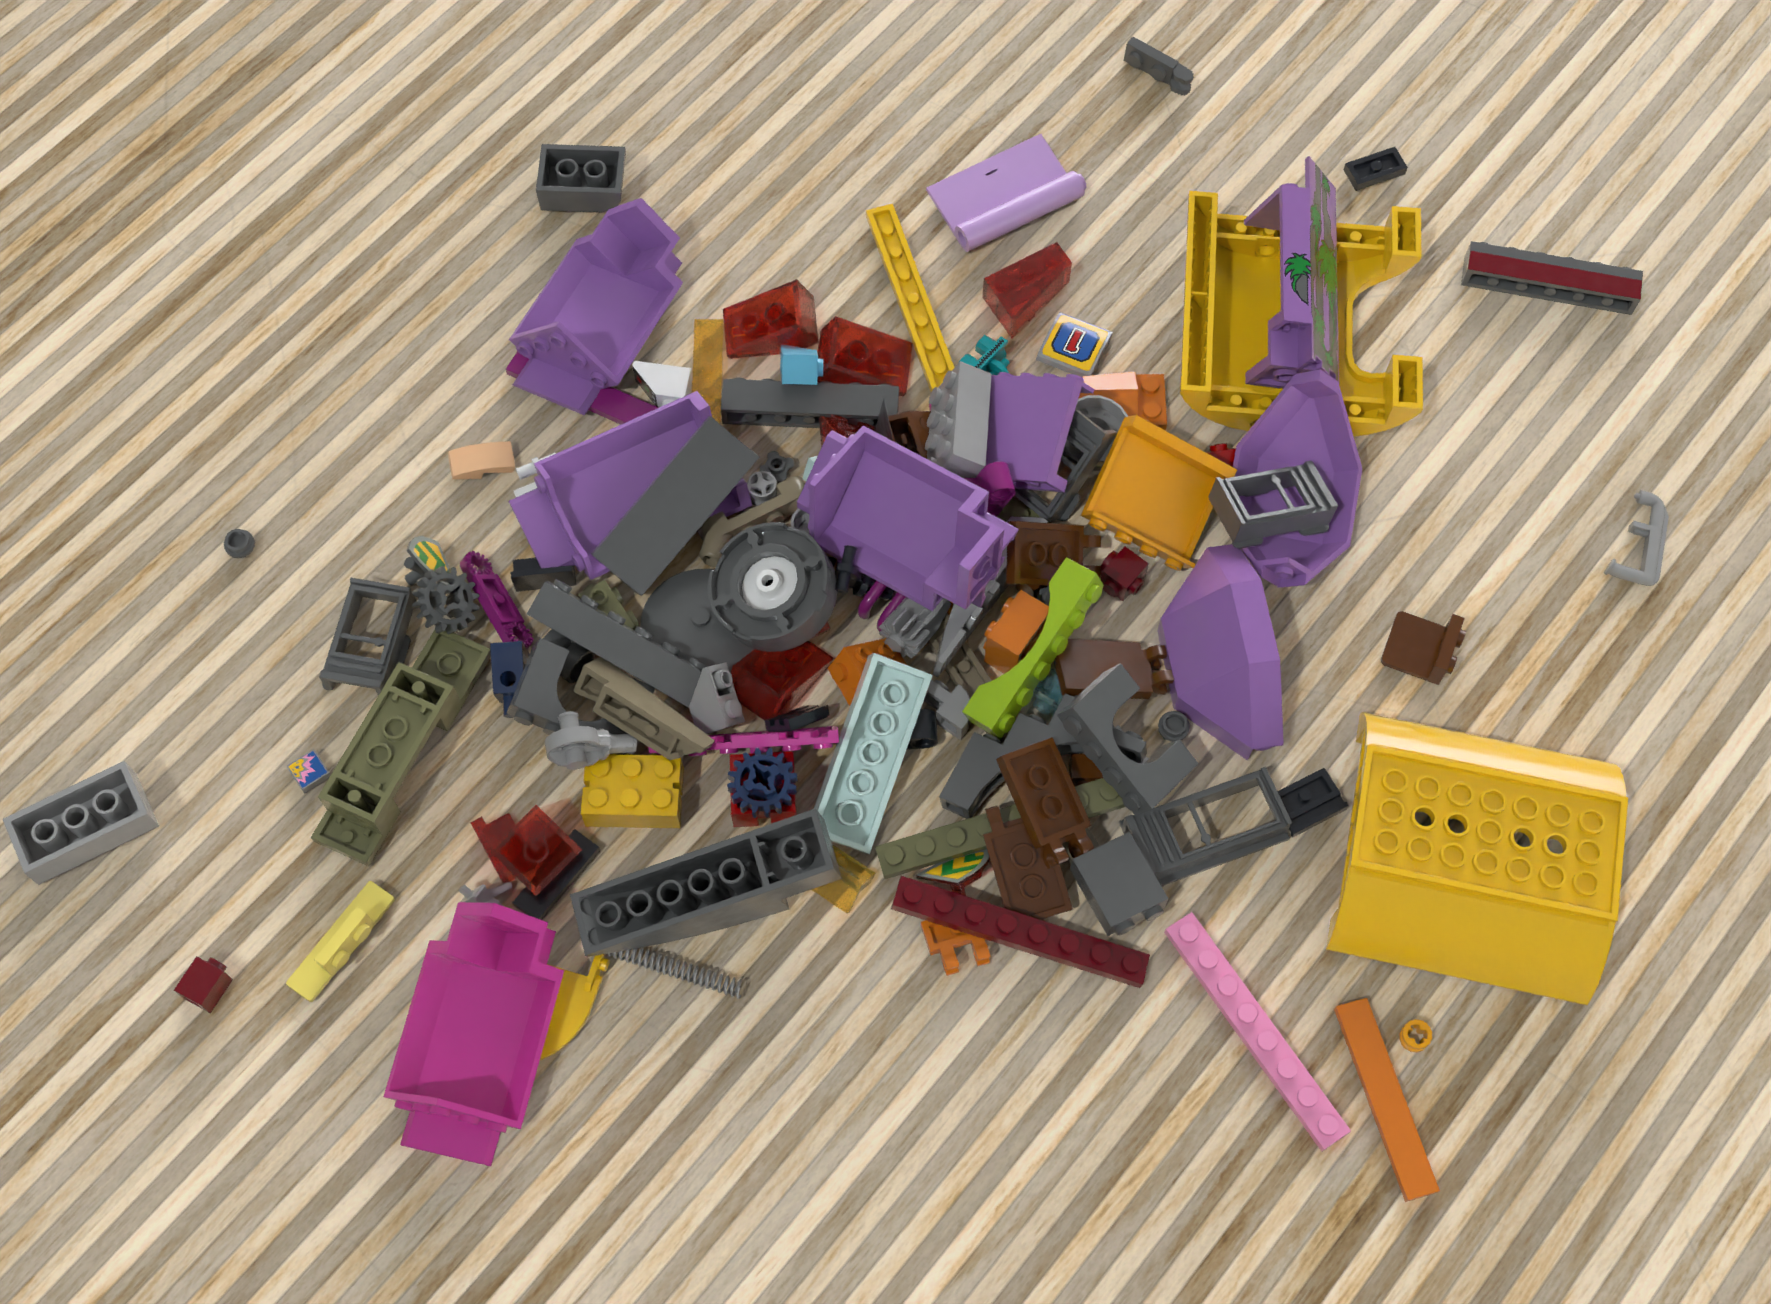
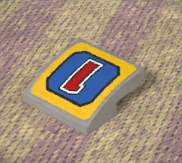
(1074, 345)

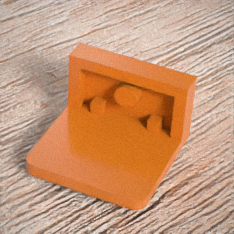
(850, 662)

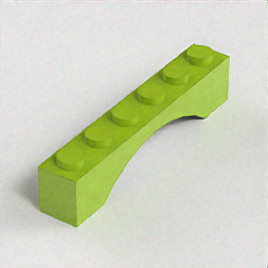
(1000, 700)

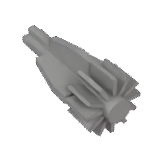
(912, 626)

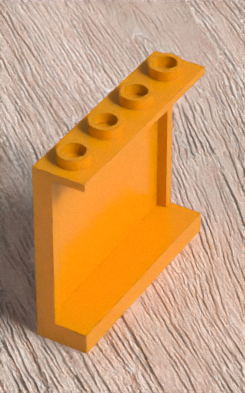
(1154, 492)

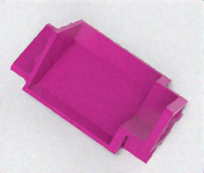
(475, 1032)

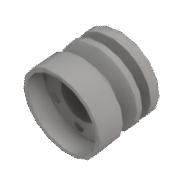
(1105, 414)

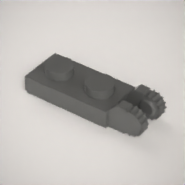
(1159, 66)

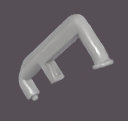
(1653, 546)

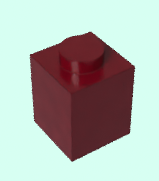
(204, 983)

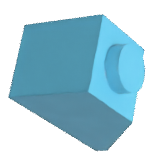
(799, 365)

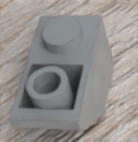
(715, 700)

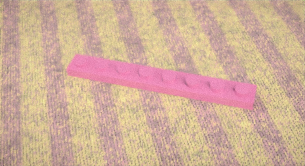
(1257, 1032)

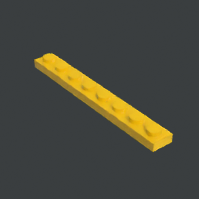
(910, 294)

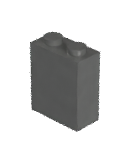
(1119, 885)

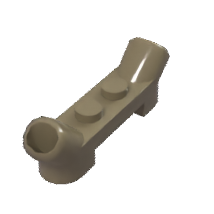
(719, 530)

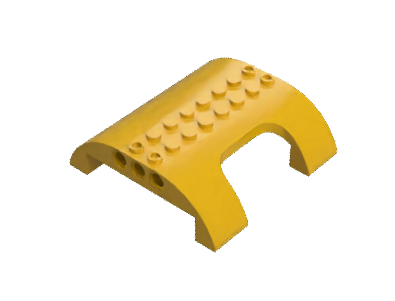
(1236, 291)

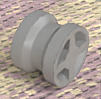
(763, 482)

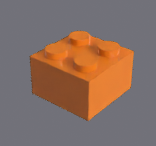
(1015, 631)

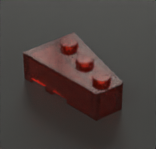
(1026, 286)

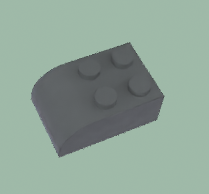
(580, 177)

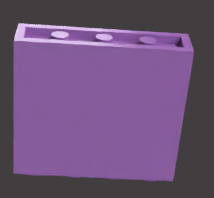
(1031, 426)

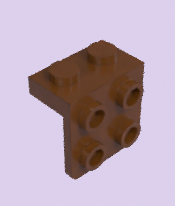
(1423, 646)

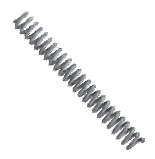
(681, 973)

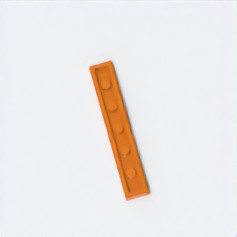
(1386, 1100)

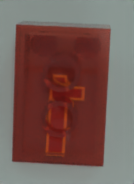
(771, 320)
(863, 355)
(778, 680)

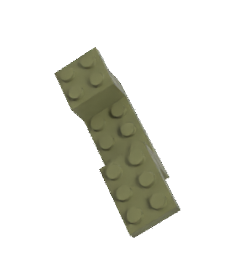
(391, 739)

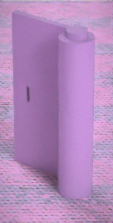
(1005, 192)

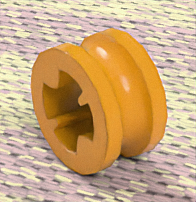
(1410, 1043)

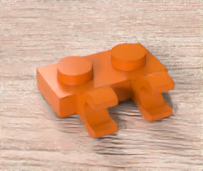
(944, 940)

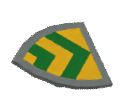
(425, 556)

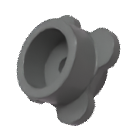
(775, 459)

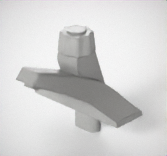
(482, 894)

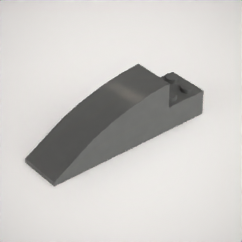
(708, 887)

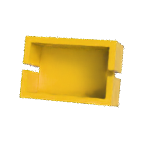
(633, 792)

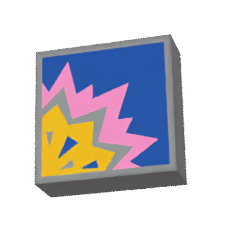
(309, 771)

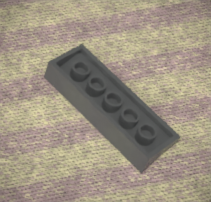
(675, 506)

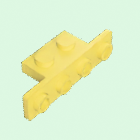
(340, 941)

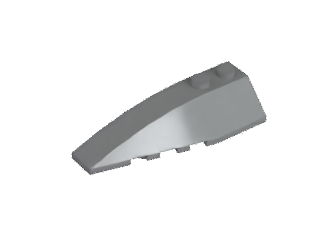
(963, 622)

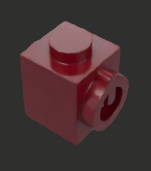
(1123, 573)

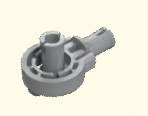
(583, 745)

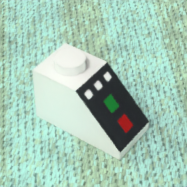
(663, 382)

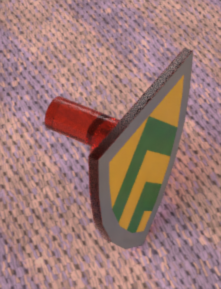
(958, 871)

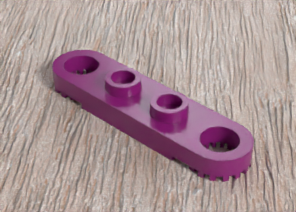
(495, 599)

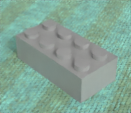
(960, 421)
(80, 823)

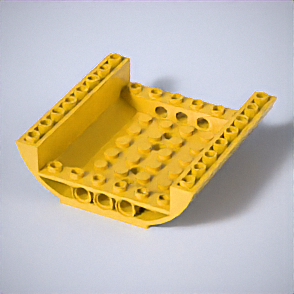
(1475, 897)

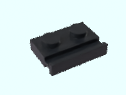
(1311, 801)

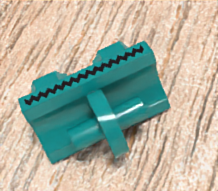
(992, 353)

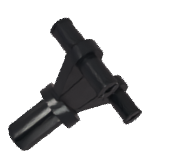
(851, 577)

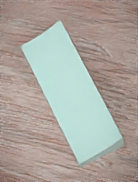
(870, 751)

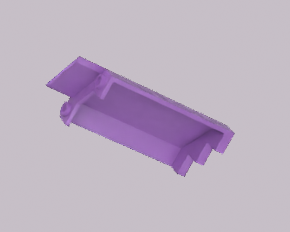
(598, 480)

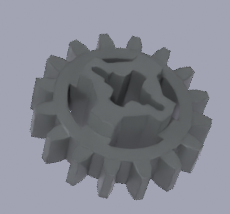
(433, 599)

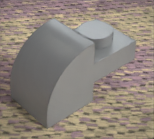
(949, 707)

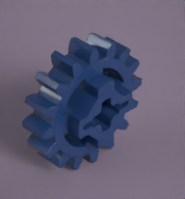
(771, 774)

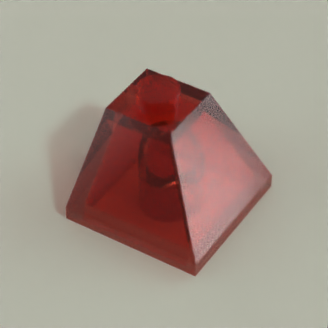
(536, 850)

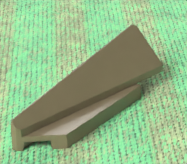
(639, 711)

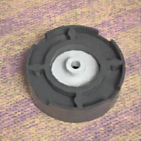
(773, 587)

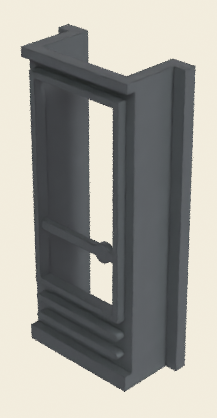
(1162, 850)

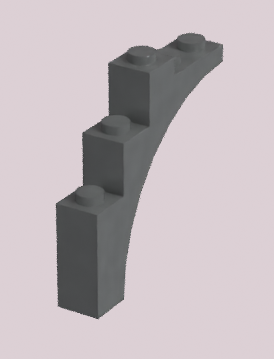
(978, 770)

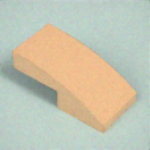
(482, 458)

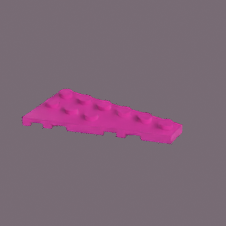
(791, 740)

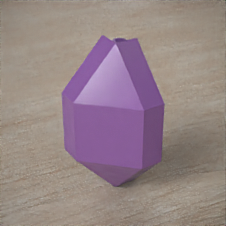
(1297, 427)
(1225, 653)

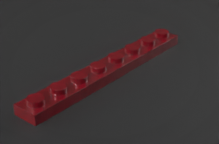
(1020, 932)

